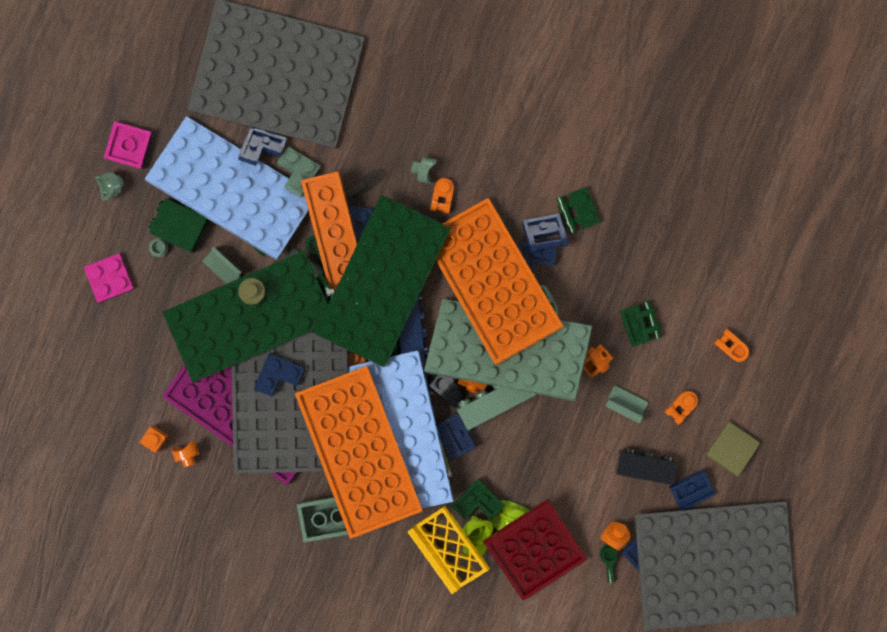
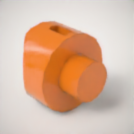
(187, 454)
(616, 535)

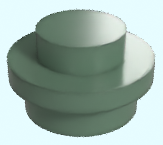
(158, 247)

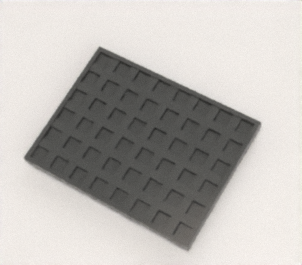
(276, 73)
(272, 430)
(714, 565)

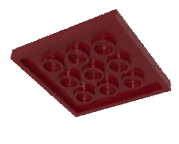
(535, 550)

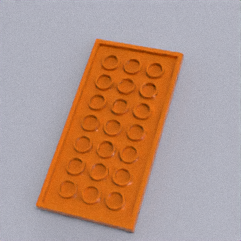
(495, 283)
(358, 452)

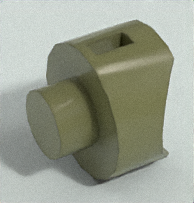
(252, 291)

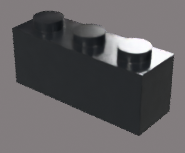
(646, 466)

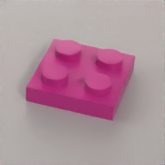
(127, 145)
(108, 278)

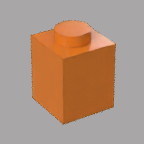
(154, 439)

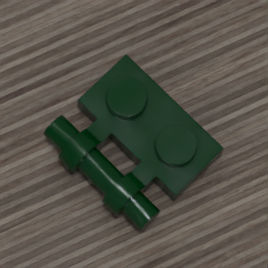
(583, 207)
(635, 326)

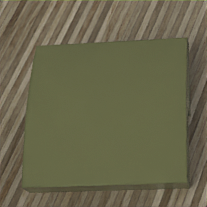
(732, 449)

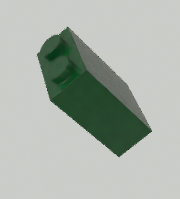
(178, 225)

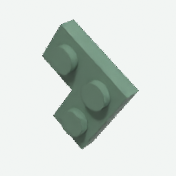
(300, 167)

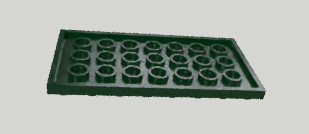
(382, 281)
(224, 331)

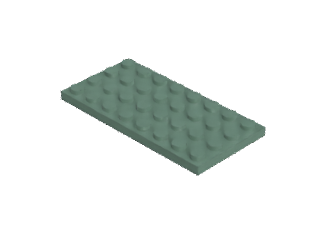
(546, 368)

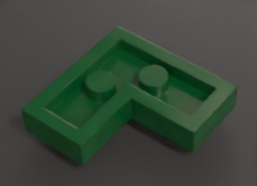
(477, 496)

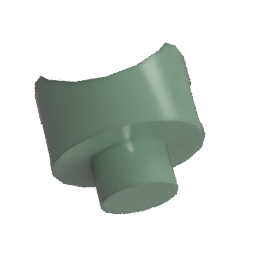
(422, 169)
(109, 185)

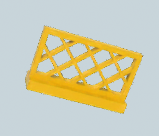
(438, 556)

